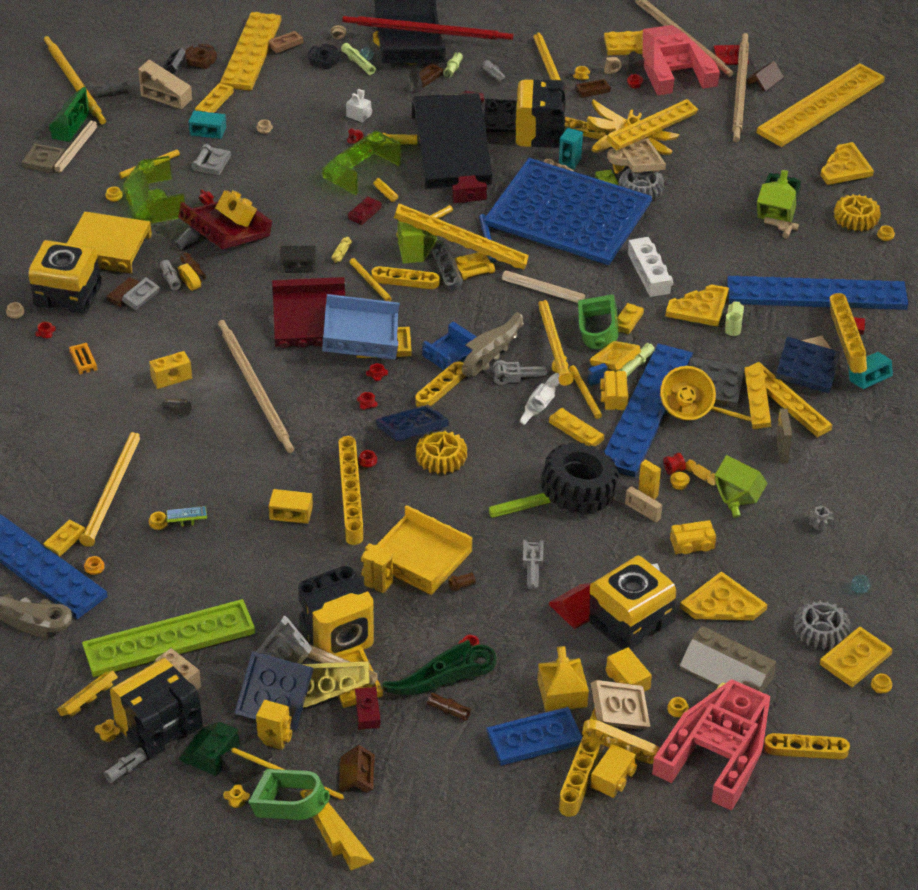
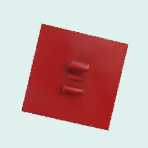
(728, 53)

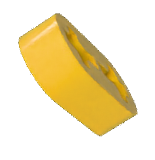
(189, 277)

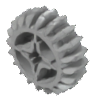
(647, 182)
(821, 629)

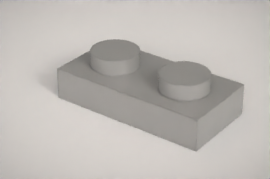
(140, 293)

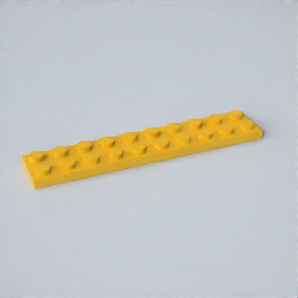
(820, 105)

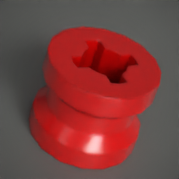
(674, 463)

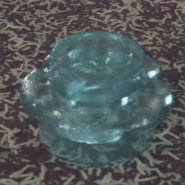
(367, 53)
(860, 584)

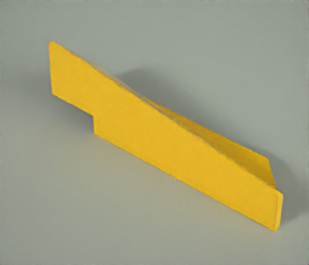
(339, 836)

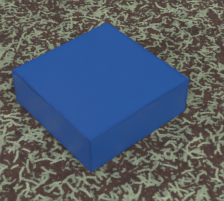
(596, 373)

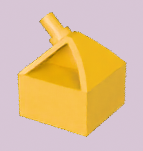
(562, 683)

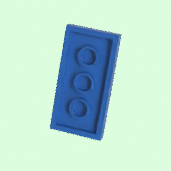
(534, 736)

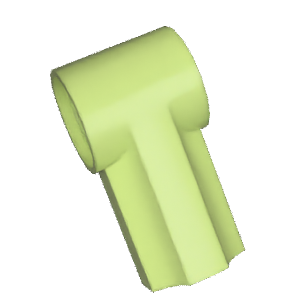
(734, 319)

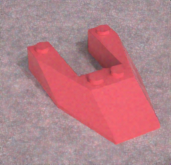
(671, 50)
(727, 723)

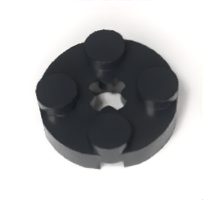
(324, 56)

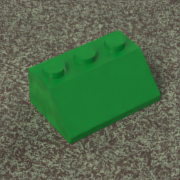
(70, 117)

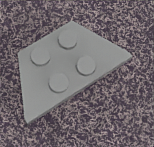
(285, 643)

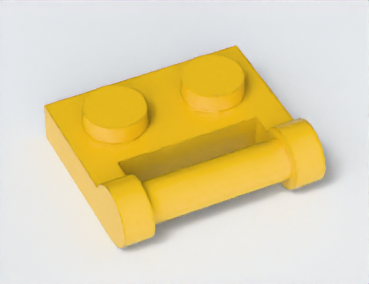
(474, 265)

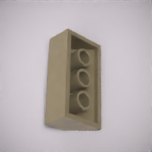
(722, 659)

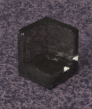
(635, 65)

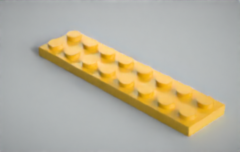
(251, 51)

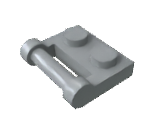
(215, 163)

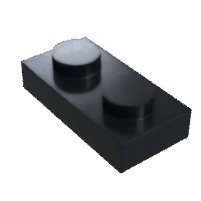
(174, 60)

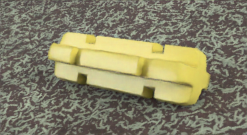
(341, 249)

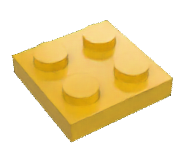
(615, 355)

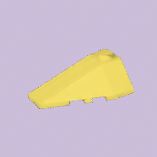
(335, 679)

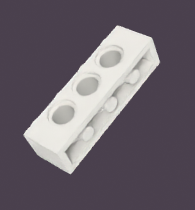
(650, 266)

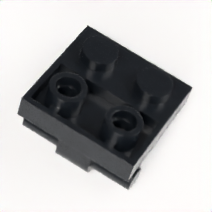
(500, 115)

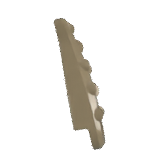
(489, 344)
(34, 617)

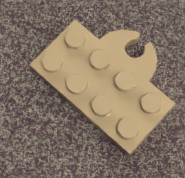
(638, 156)

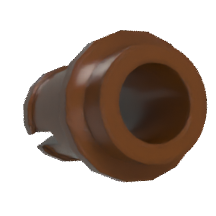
(458, 582)

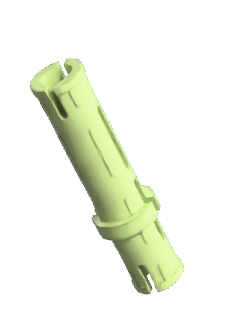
(354, 55)
(640, 359)

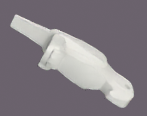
(540, 398)

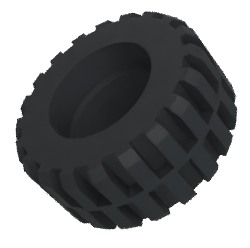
(576, 494)

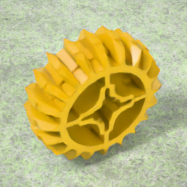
(857, 212)
(441, 452)

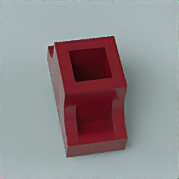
(469, 190)
(367, 708)

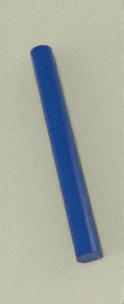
(486, 233)

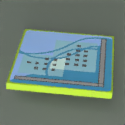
(186, 514)

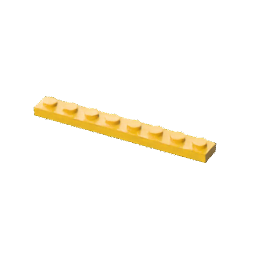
(651, 124)
(461, 236)

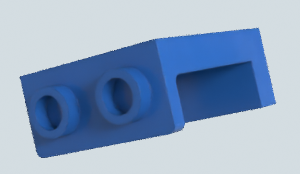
(449, 348)

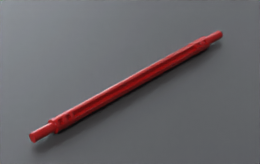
(427, 28)

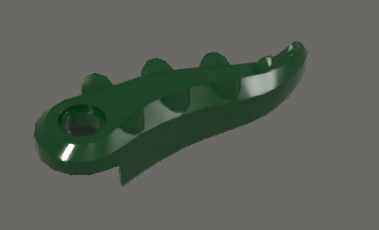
(446, 669)

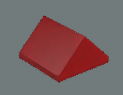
(574, 605)

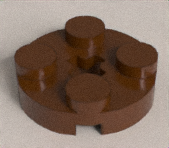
(201, 56)

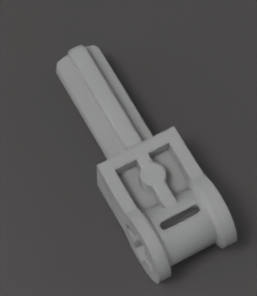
(512, 372)
(533, 562)

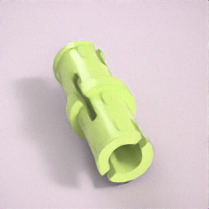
(453, 65)

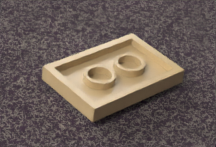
(620, 704)

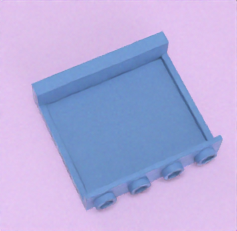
(361, 327)

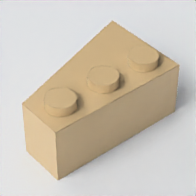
(163, 86)

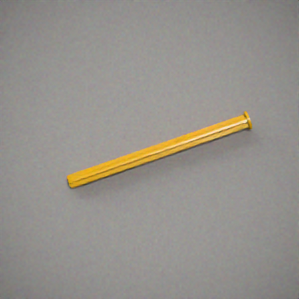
(565, 377)
(88, 538)

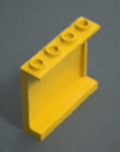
(113, 237)
(424, 550)

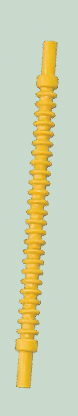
(73, 78)

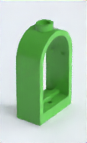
(596, 307)
(263, 800)

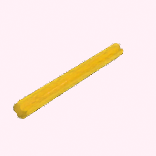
(546, 57)

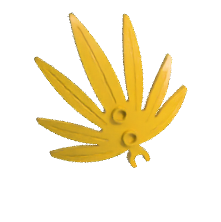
(615, 122)

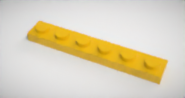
(795, 404)

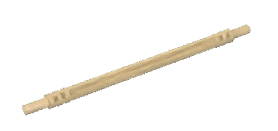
(665, 21)
(740, 88)
(256, 386)

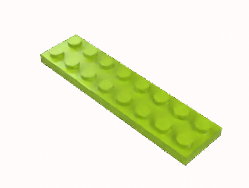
(180, 633)

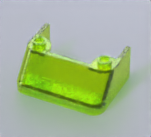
(340, 170)
(152, 204)

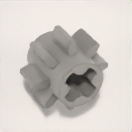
(821, 518)

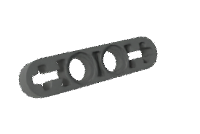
(447, 264)

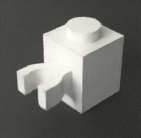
(358, 107)

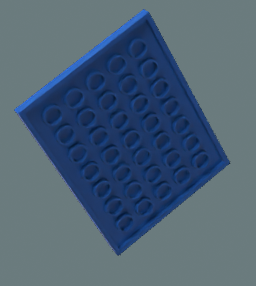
(568, 211)

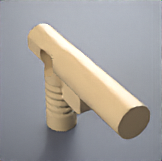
(782, 225)

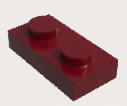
(364, 210)

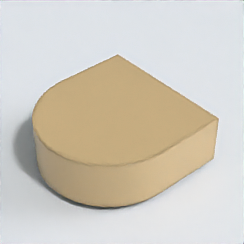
(612, 65)

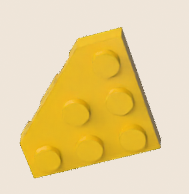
(846, 165)
(701, 306)
(723, 600)

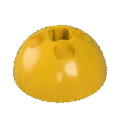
(693, 386)

